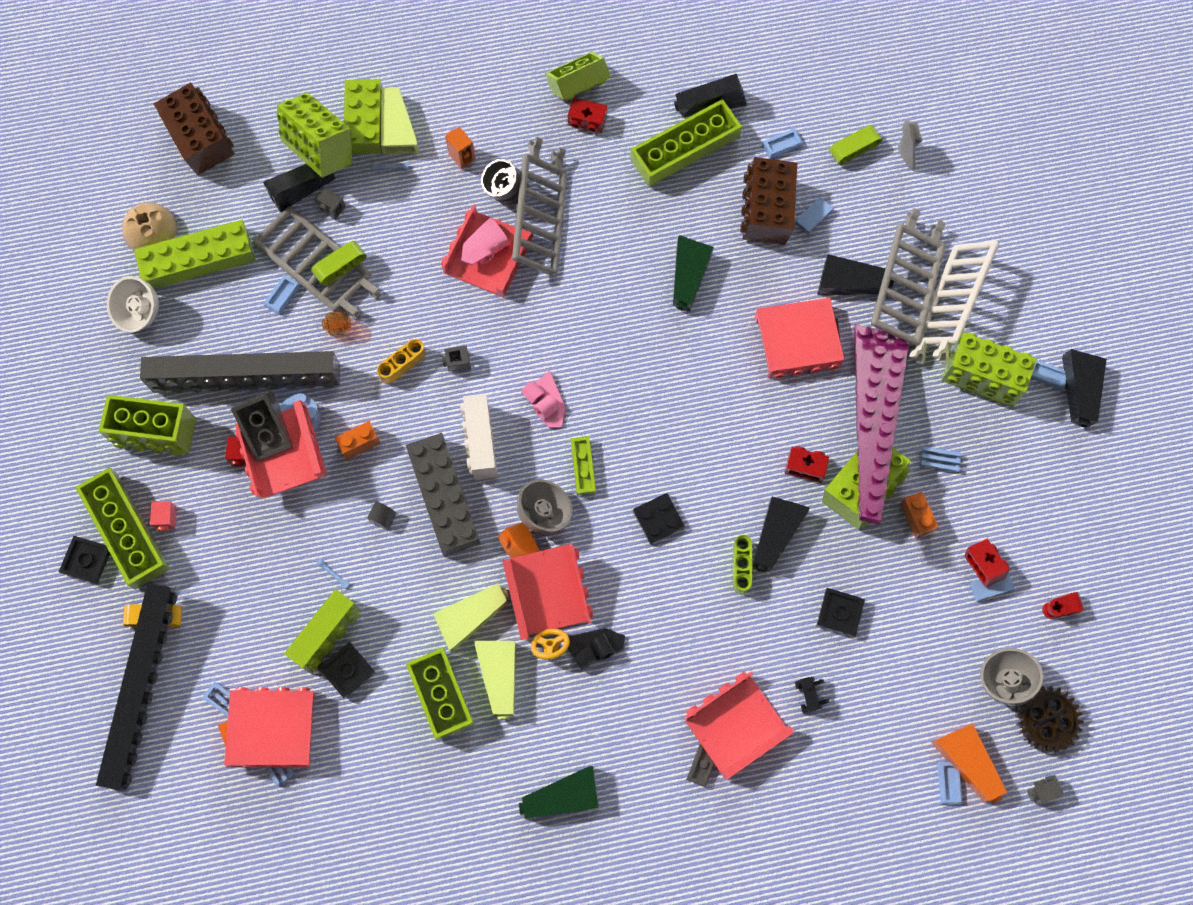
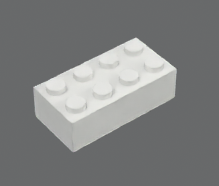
(480, 438)

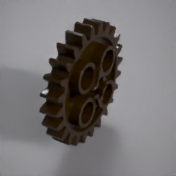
(1057, 737)

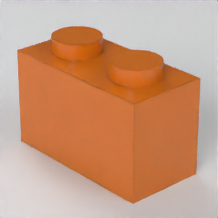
(460, 147)
(357, 440)
(918, 515)

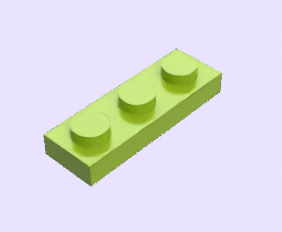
(583, 465)

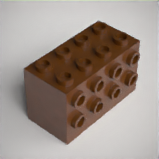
(195, 128)
(769, 201)

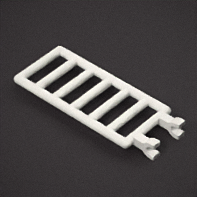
(946, 342)

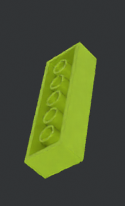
(685, 142)
(195, 254)
(122, 528)

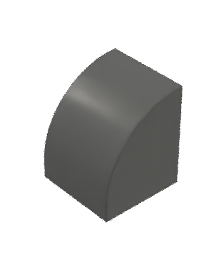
(381, 515)

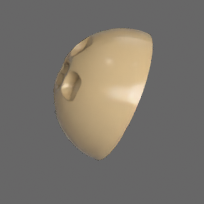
(148, 225)

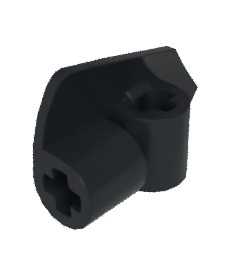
(595, 646)

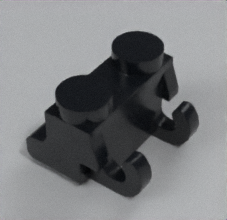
(808, 685)

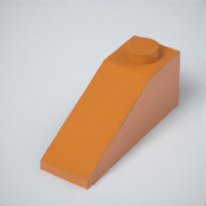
(518, 541)

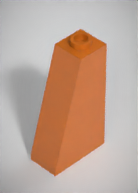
(969, 757)

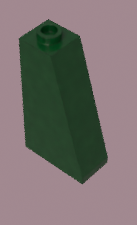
(690, 267)
(566, 795)

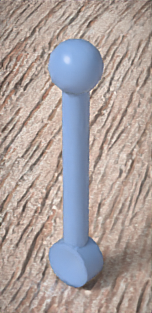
(405, 166)
(344, 584)

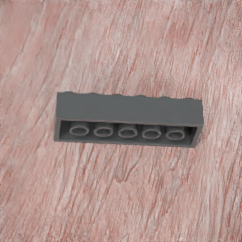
(443, 494)

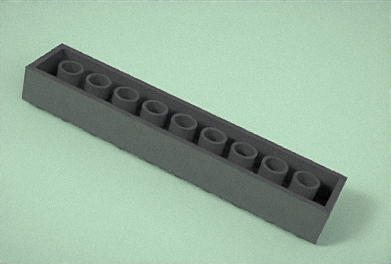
(240, 371)

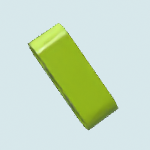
(855, 144)
(338, 263)
(744, 555)

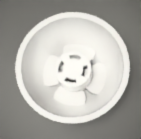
(132, 304)

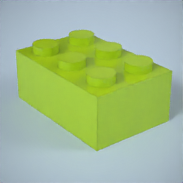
(578, 75)

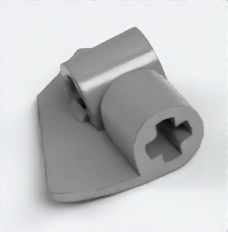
(910, 138)

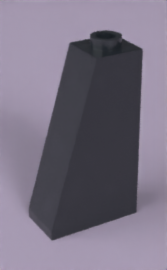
(700, 97)
(294, 186)
(850, 277)
(1084, 386)
(777, 530)

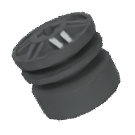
(502, 182)

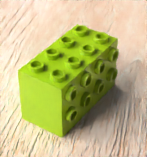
(314, 134)
(989, 369)
(147, 425)
(843, 491)

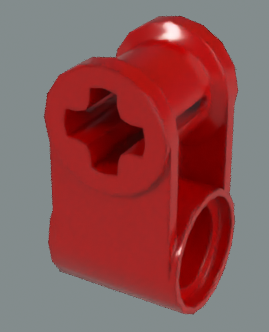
(1065, 605)

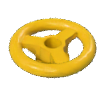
(550, 646)

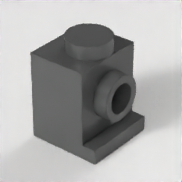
(330, 203)
(460, 353)
(1045, 790)

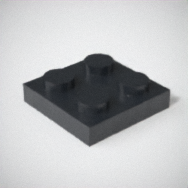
(658, 518)
(85, 560)
(840, 612)
(347, 670)

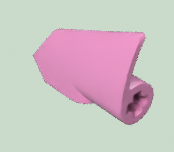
(484, 243)
(546, 400)

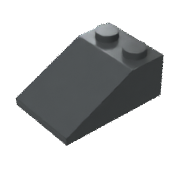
(262, 425)

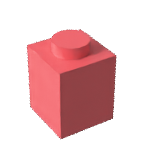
(163, 516)

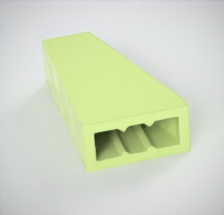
(396, 128)
(467, 616)
(498, 670)

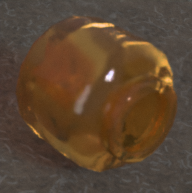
(336, 323)

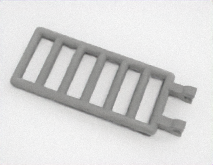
(556, 168)
(933, 240)
(296, 274)

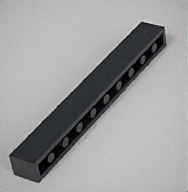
(136, 687)

